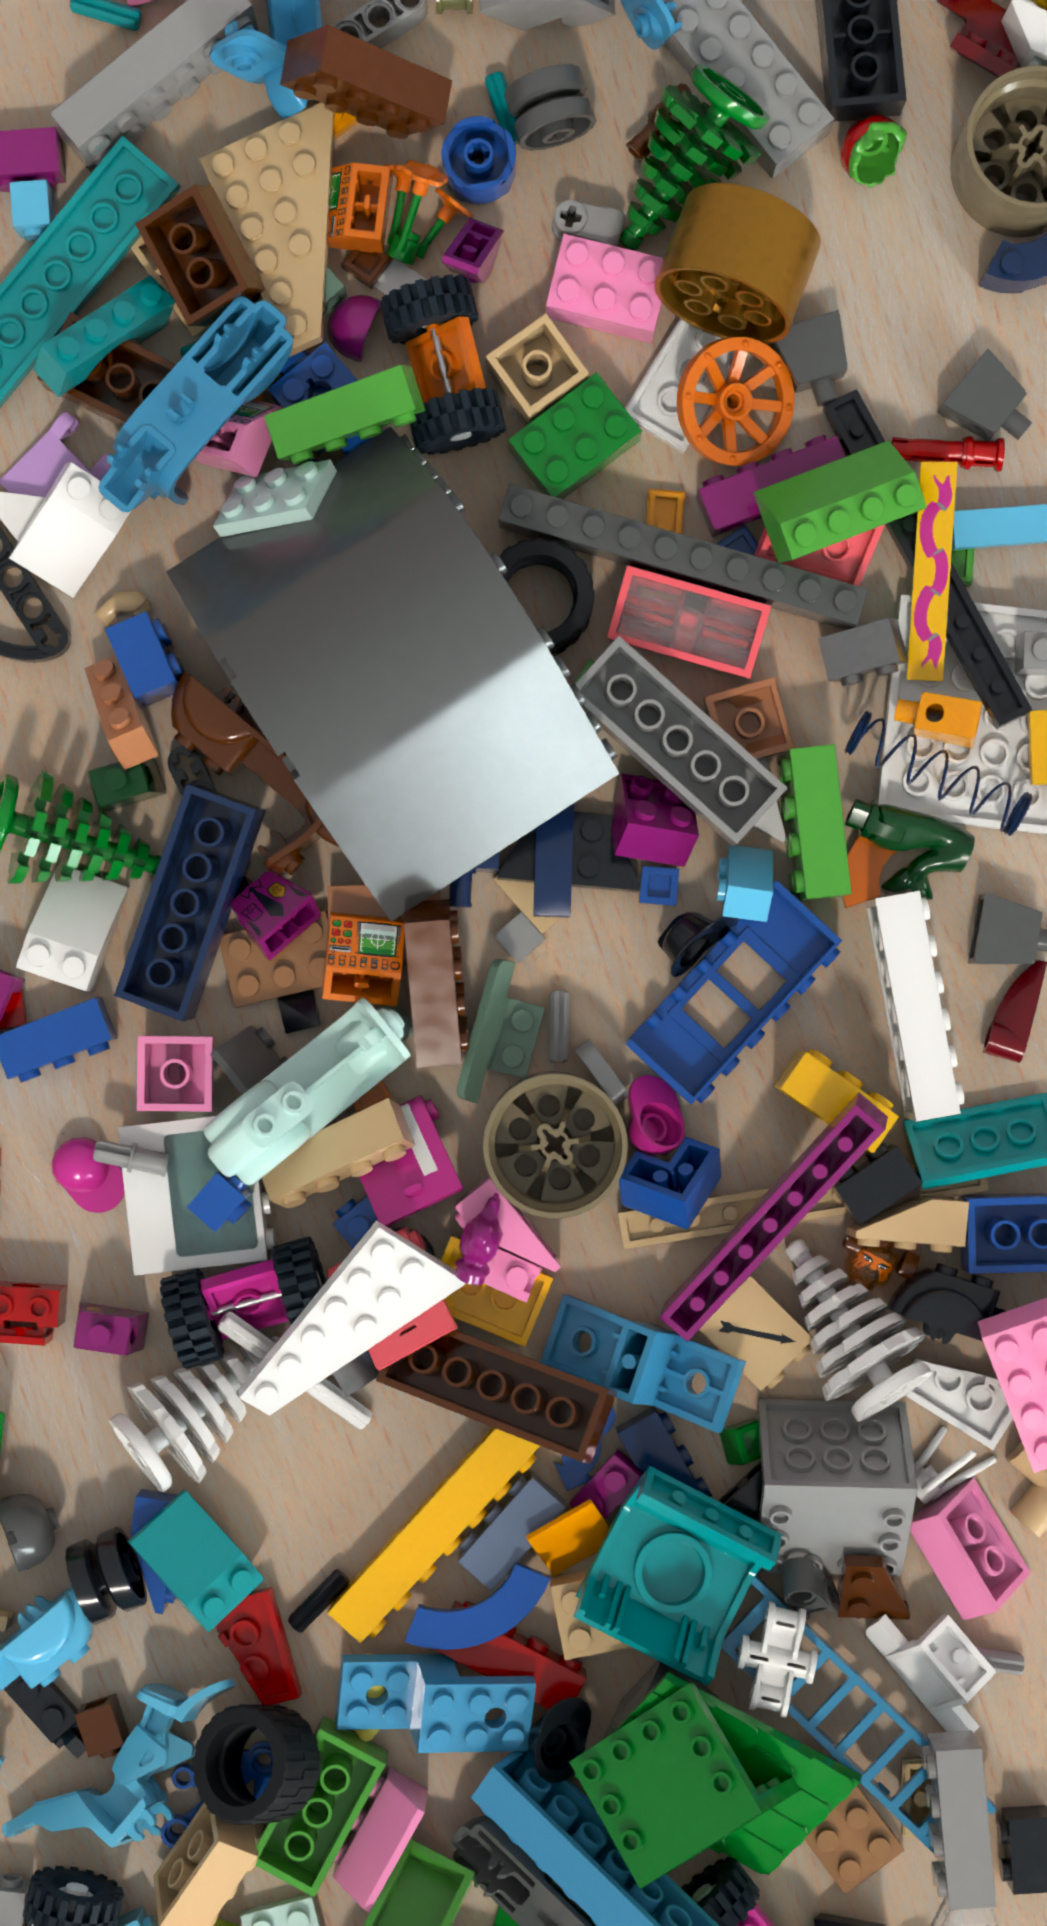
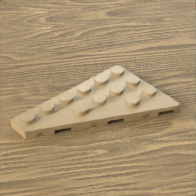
(279, 205)

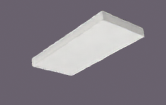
(655, 399)

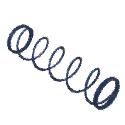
(1018, 812)

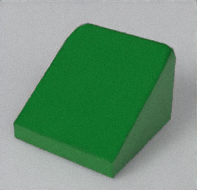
(741, 1442)

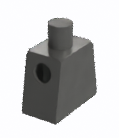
(815, 355)
(987, 400)
(1006, 932)

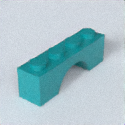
(79, 348)

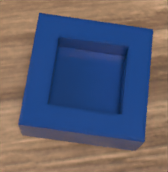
(659, 886)

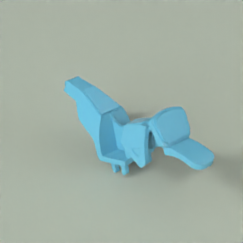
(135, 1794)

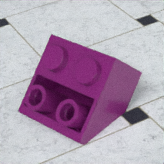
(652, 822)

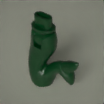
(906, 830)

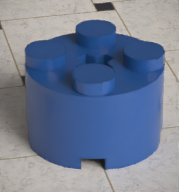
(479, 182)

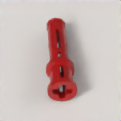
(965, 452)

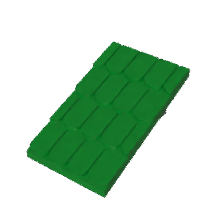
(764, 1755)

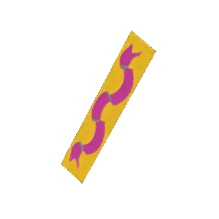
(932, 572)

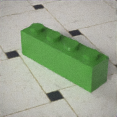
(345, 413)

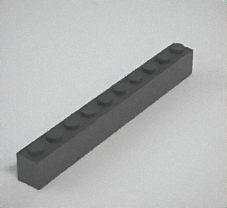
(682, 557)

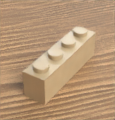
(340, 1152)

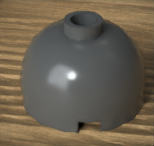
(28, 1529)

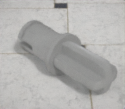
(131, 1157)

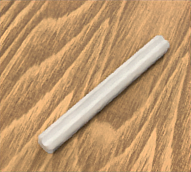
(324, 1391)

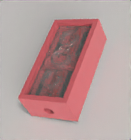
(689, 622)

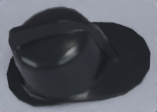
(690, 937)
(560, 1738)

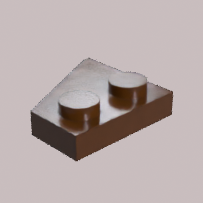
(869, 1590)

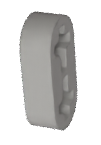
(602, 1072)

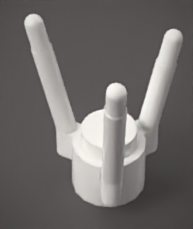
(931, 1483)

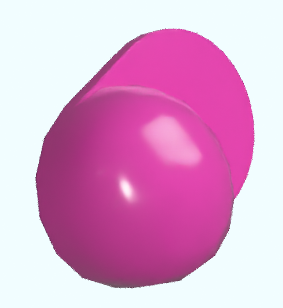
(656, 1116)
(90, 1183)

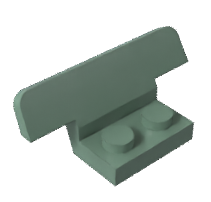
(501, 1033)

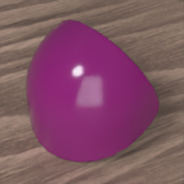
(350, 325)

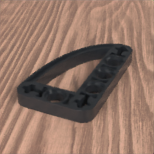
(17, 598)

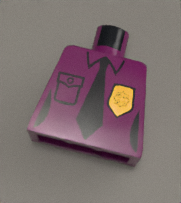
(273, 911)
(110, 1329)

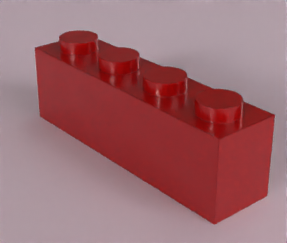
(519, 1656)

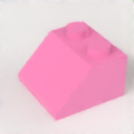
(175, 1073)

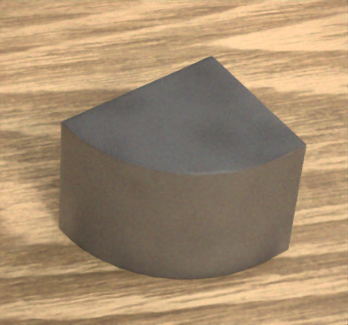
(356, 1374)

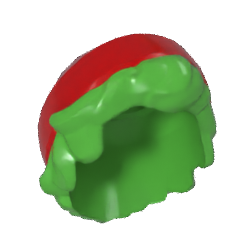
(872, 149)

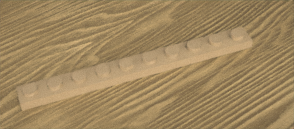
(725, 1211)

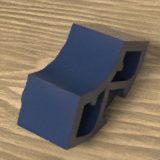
(1017, 267)

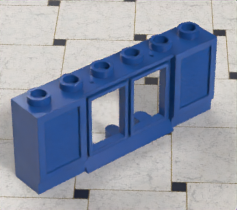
(680, 1049)

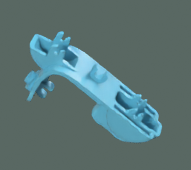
(45, 1641)

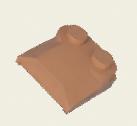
(752, 717)

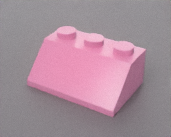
(969, 1550)
(379, 1837)

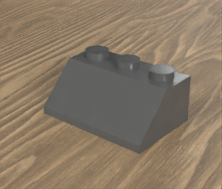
(248, 1058)

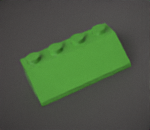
(838, 501)

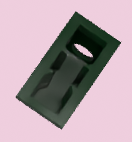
(119, 787)

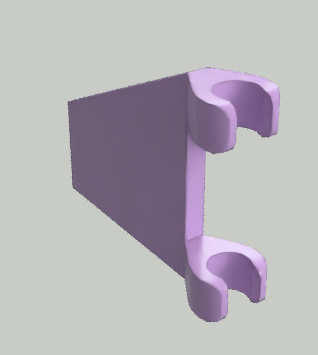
(44, 461)

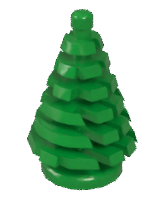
(702, 140)
(57, 835)

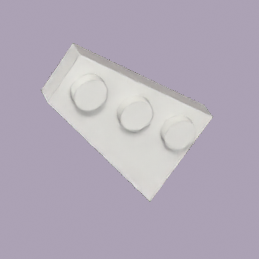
(966, 1401)

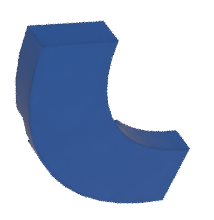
(483, 1621)

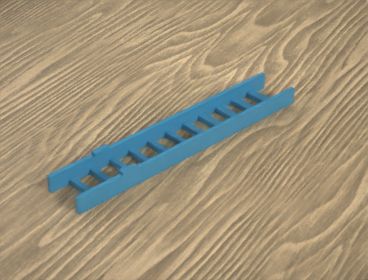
(893, 1804)

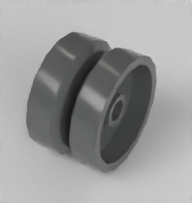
(550, 107)

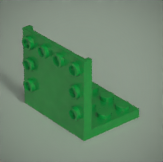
(672, 1786)

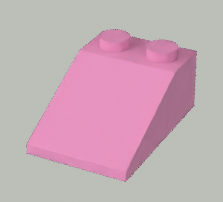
(518, 1232)

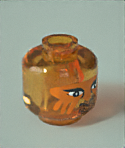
(872, 1265)

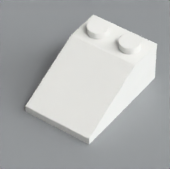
(69, 531)
(73, 931)

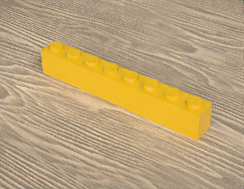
(430, 1532)

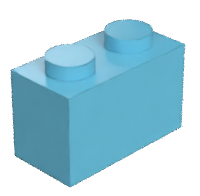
(746, 883)

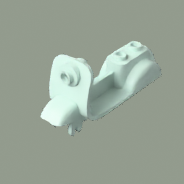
(308, 1090)

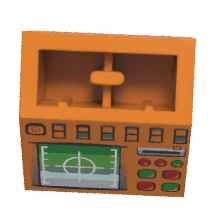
(359, 207)
(363, 959)

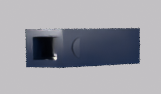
(650, 1444)

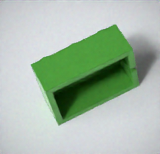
(421, 1890)

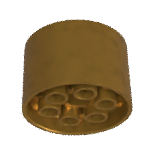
(738, 262)

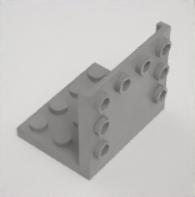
(836, 1482)

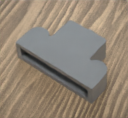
(532, 13)

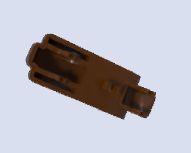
(217, 729)

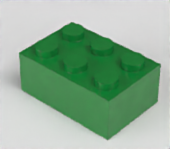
(575, 439)

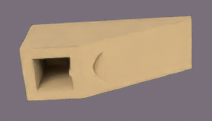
(921, 1221)

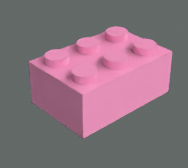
(605, 288)

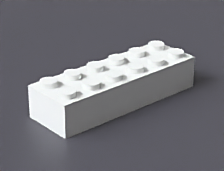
(913, 1006)

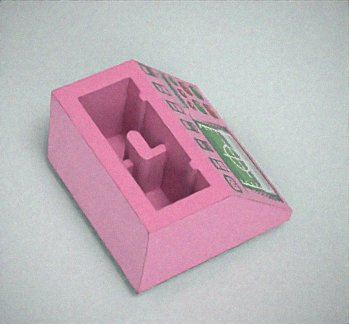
(241, 441)

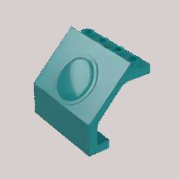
(674, 1573)

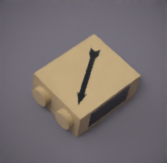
(759, 1332)

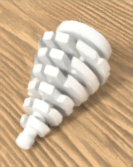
(864, 1348)
(181, 1422)

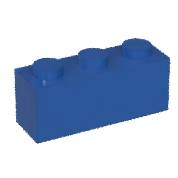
(56, 1039)

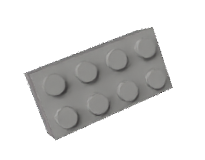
(960, 1820)

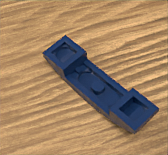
(554, 866)

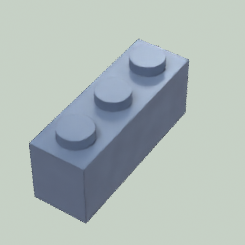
(503, 1537)

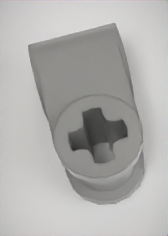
(590, 222)

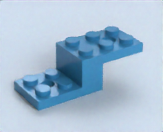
(643, 1363)
(435, 1703)

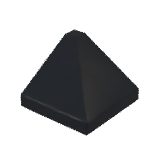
(299, 1011)

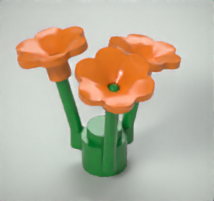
(404, 242)

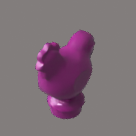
(479, 1244)

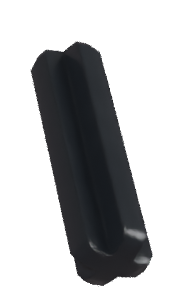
(318, 1600)

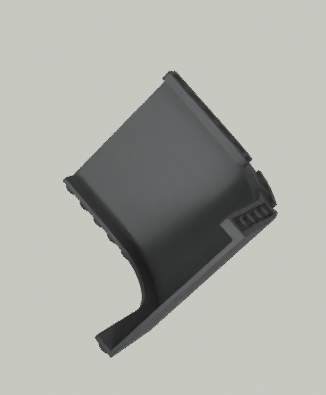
(397, 675)

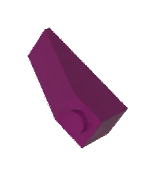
(474, 251)

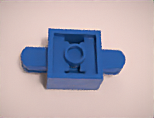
(311, 376)

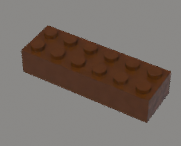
(506, 1392)

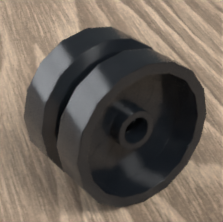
(105, 1575)

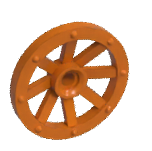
(740, 401)

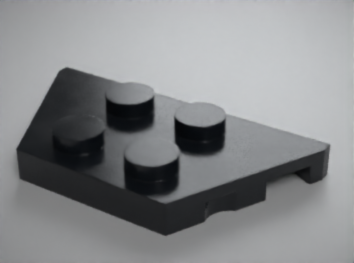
(592, 862)

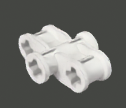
(777, 1659)

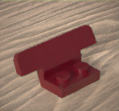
(983, 35)

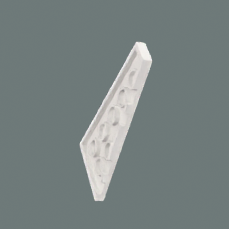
(362, 1303)

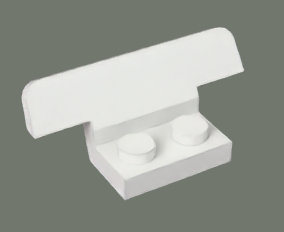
(938, 1667)

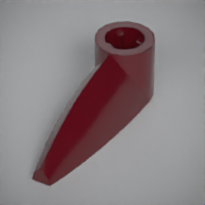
(1014, 1018)

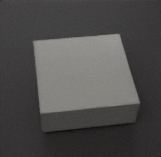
(519, 937)

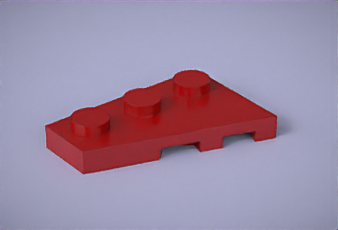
(261, 1647)

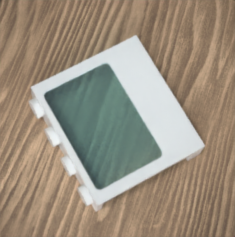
(160, 1225)

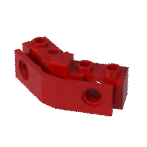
(31, 1303)

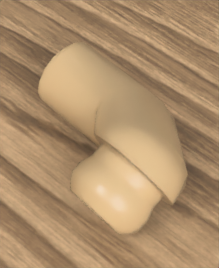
(123, 602)

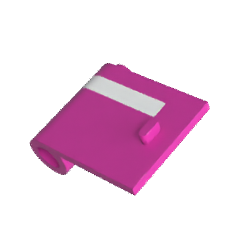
(418, 1177)

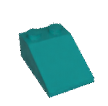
(196, 1560)

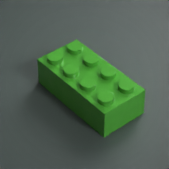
(815, 823)
(306, 1845)

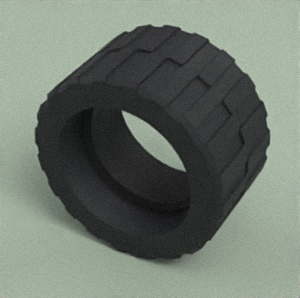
(574, 569)
(219, 1764)

